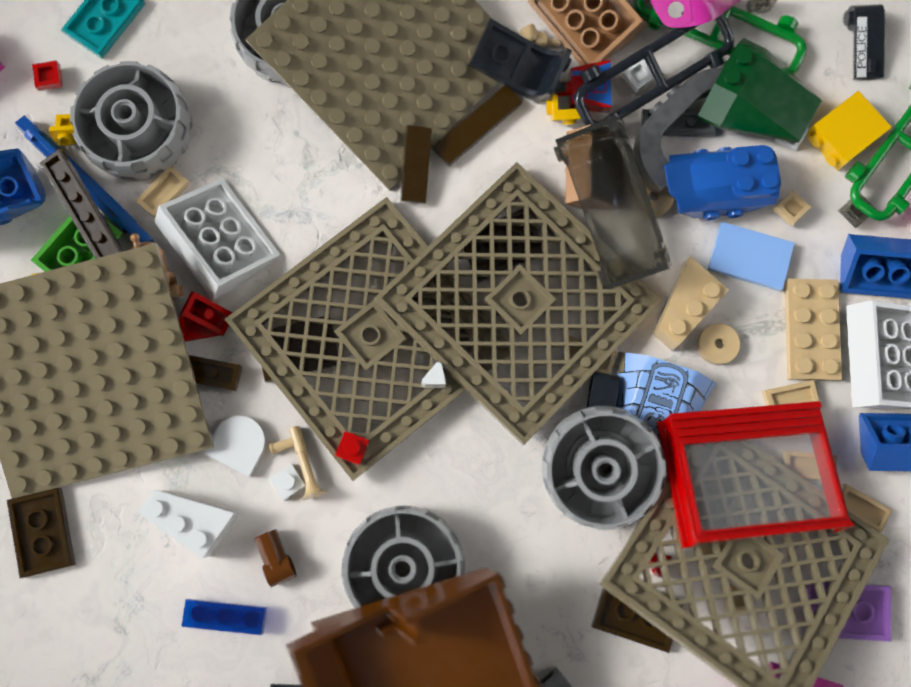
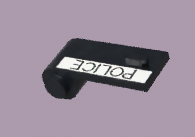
(869, 39)

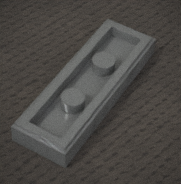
(685, 125)

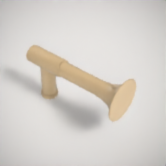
(297, 441)

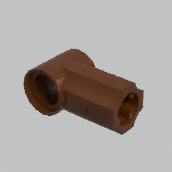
(277, 565)

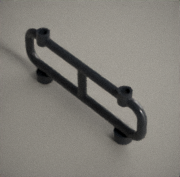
(594, 77)

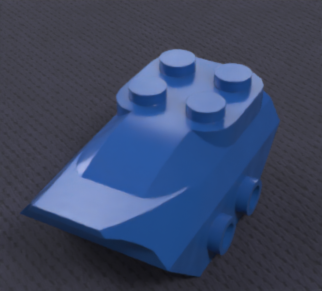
(723, 181)
(19, 186)

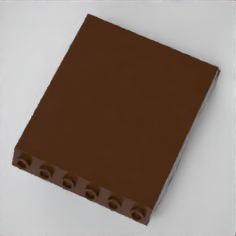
(427, 637)

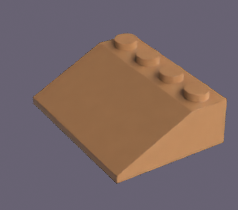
(591, 27)

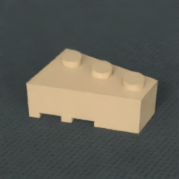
(688, 303)

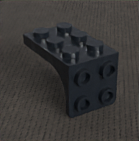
(519, 62)

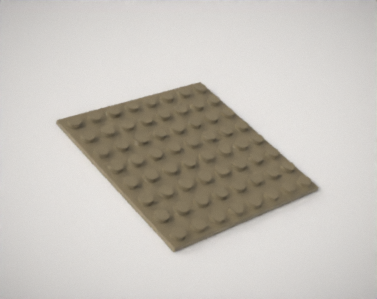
(378, 68)
(94, 373)

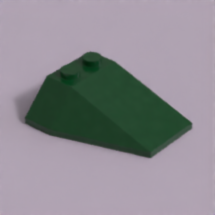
(759, 96)

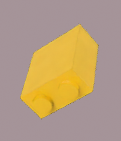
(847, 130)

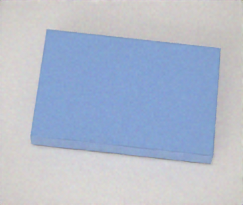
(751, 256)

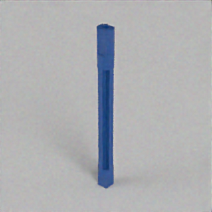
(103, 200)

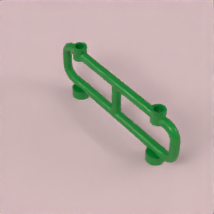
(784, 29)
(860, 174)

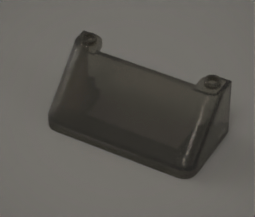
(614, 202)

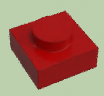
(47, 75)
(352, 448)

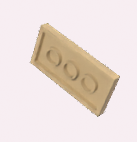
(813, 330)

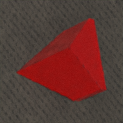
(202, 318)

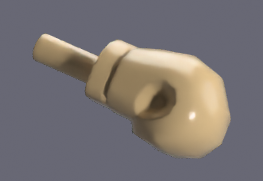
(537, 37)

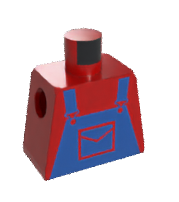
(597, 100)

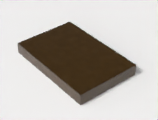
(501, 265)
(312, 348)
(40, 532)
(621, 620)

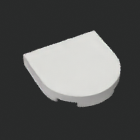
(238, 444)

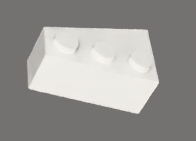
(189, 521)

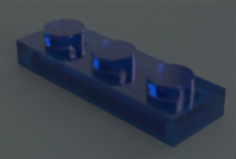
(224, 616)

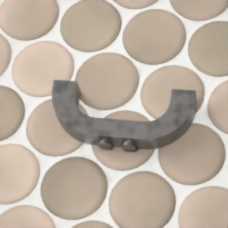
(648, 140)

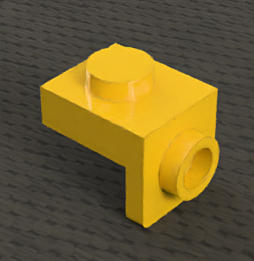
(568, 116)
(63, 130)

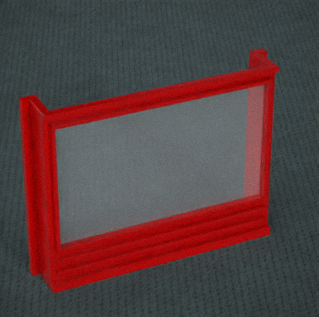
(751, 473)

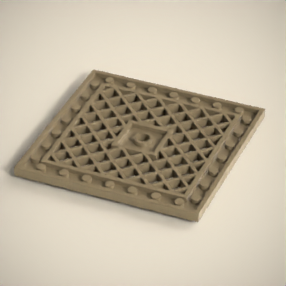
(569, 232)
(306, 275)
(711, 647)

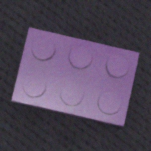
(870, 615)

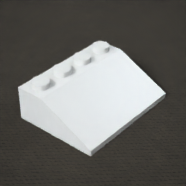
(215, 237)
(880, 355)

